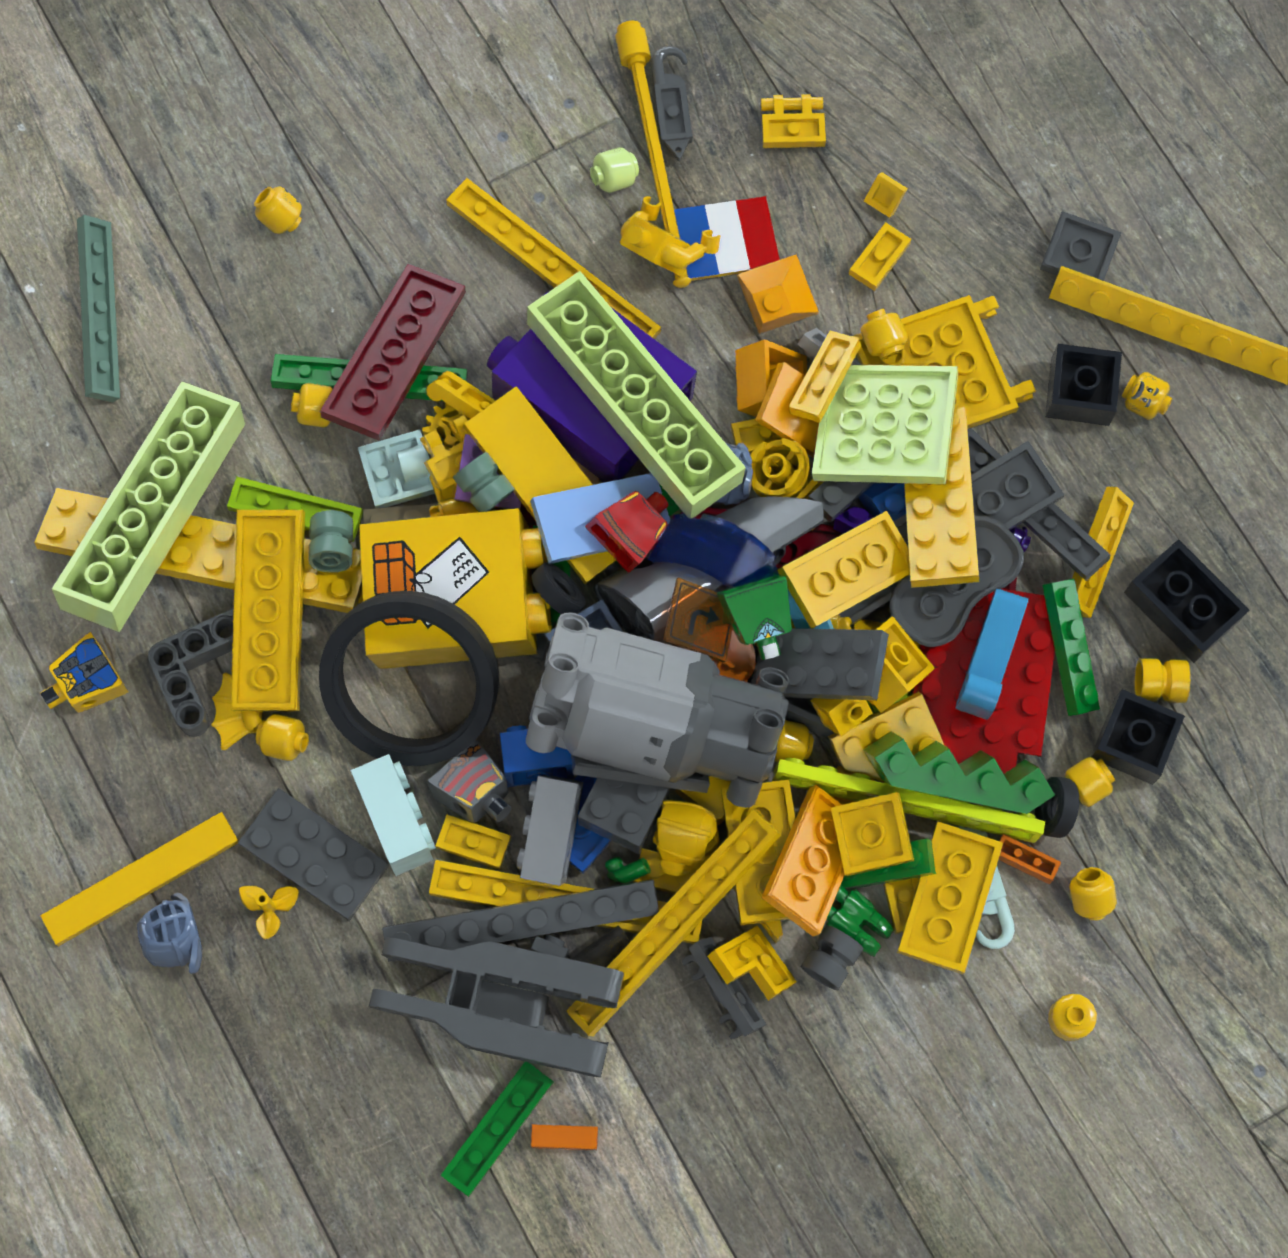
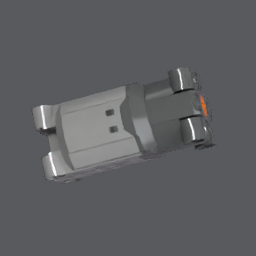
(656, 709)

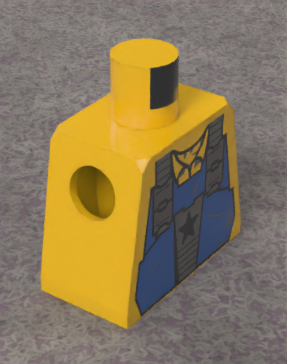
(83, 677)

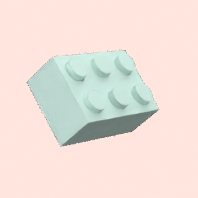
(394, 814)

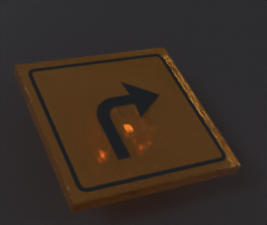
(698, 621)

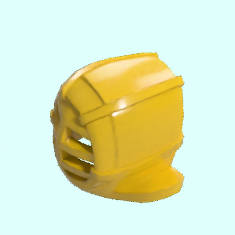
(685, 836)

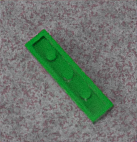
(1071, 647)
(497, 1128)

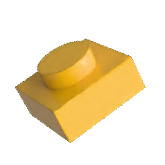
(885, 194)

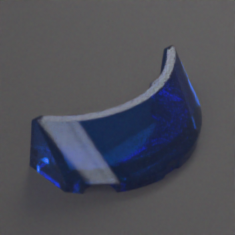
(715, 549)

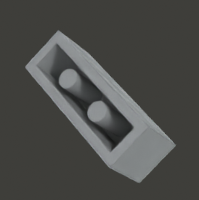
(550, 829)

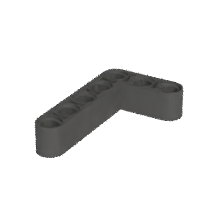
(184, 660)

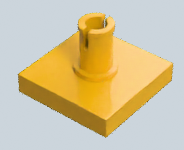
(872, 834)

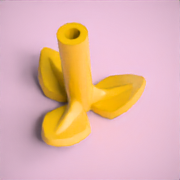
(257, 899)

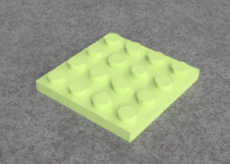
(888, 426)

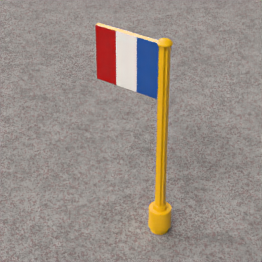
(743, 224)

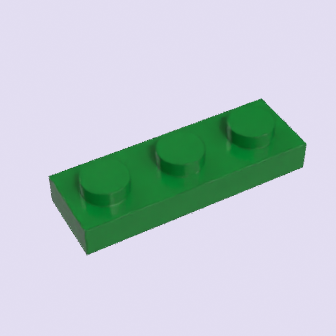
(921, 866)

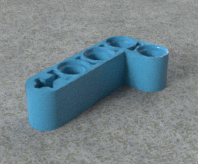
(991, 654)

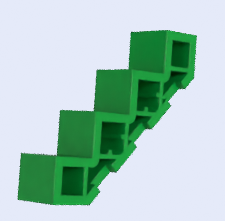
(973, 780)

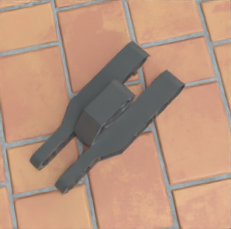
(504, 1017)

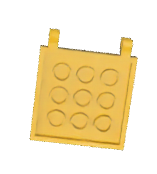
(956, 337)

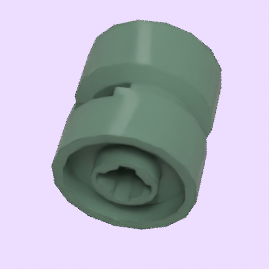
(483, 483)
(330, 541)

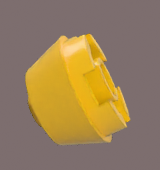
(780, 468)

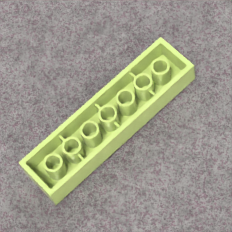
(635, 395)
(149, 507)

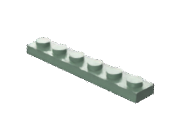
(98, 309)

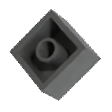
(622, 811)

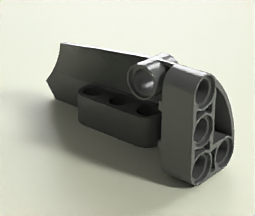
(644, 596)

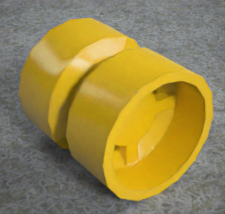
(1165, 680)

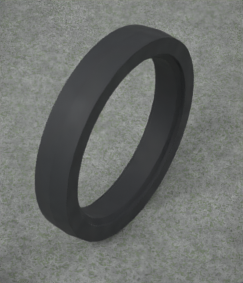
(375, 740)

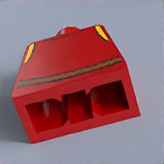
(630, 527)

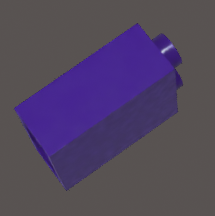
(566, 407)

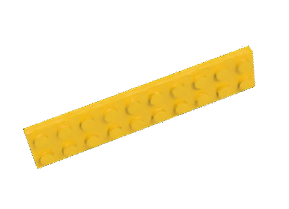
(200, 553)

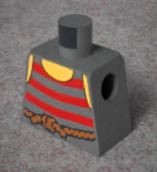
(471, 785)

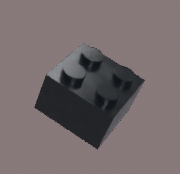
(1083, 384)
(1137, 736)

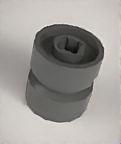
(832, 957)

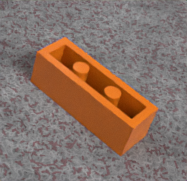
(1028, 859)
(564, 1137)

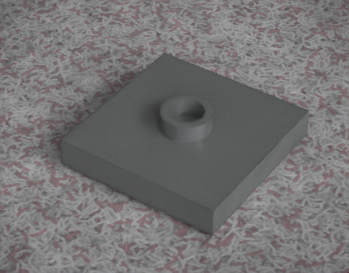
(1080, 247)

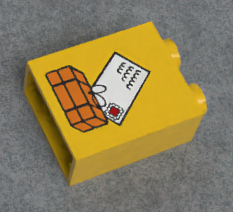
(468, 559)

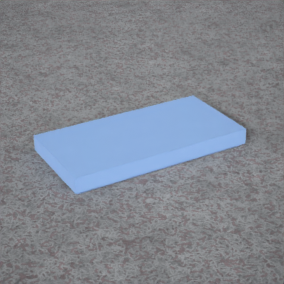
(565, 514)

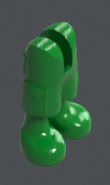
(855, 913)

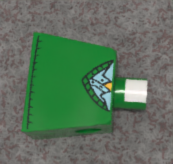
(759, 613)

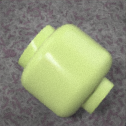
(614, 169)

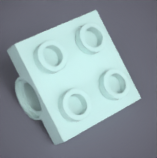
(396, 469)

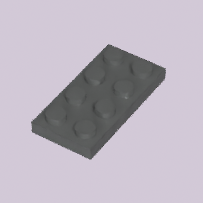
(830, 663)
(313, 854)

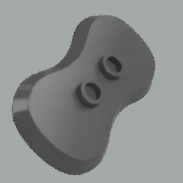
(939, 612)

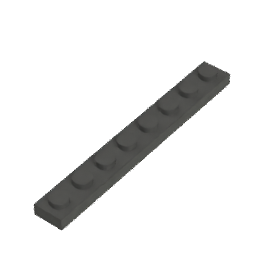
(531, 917)

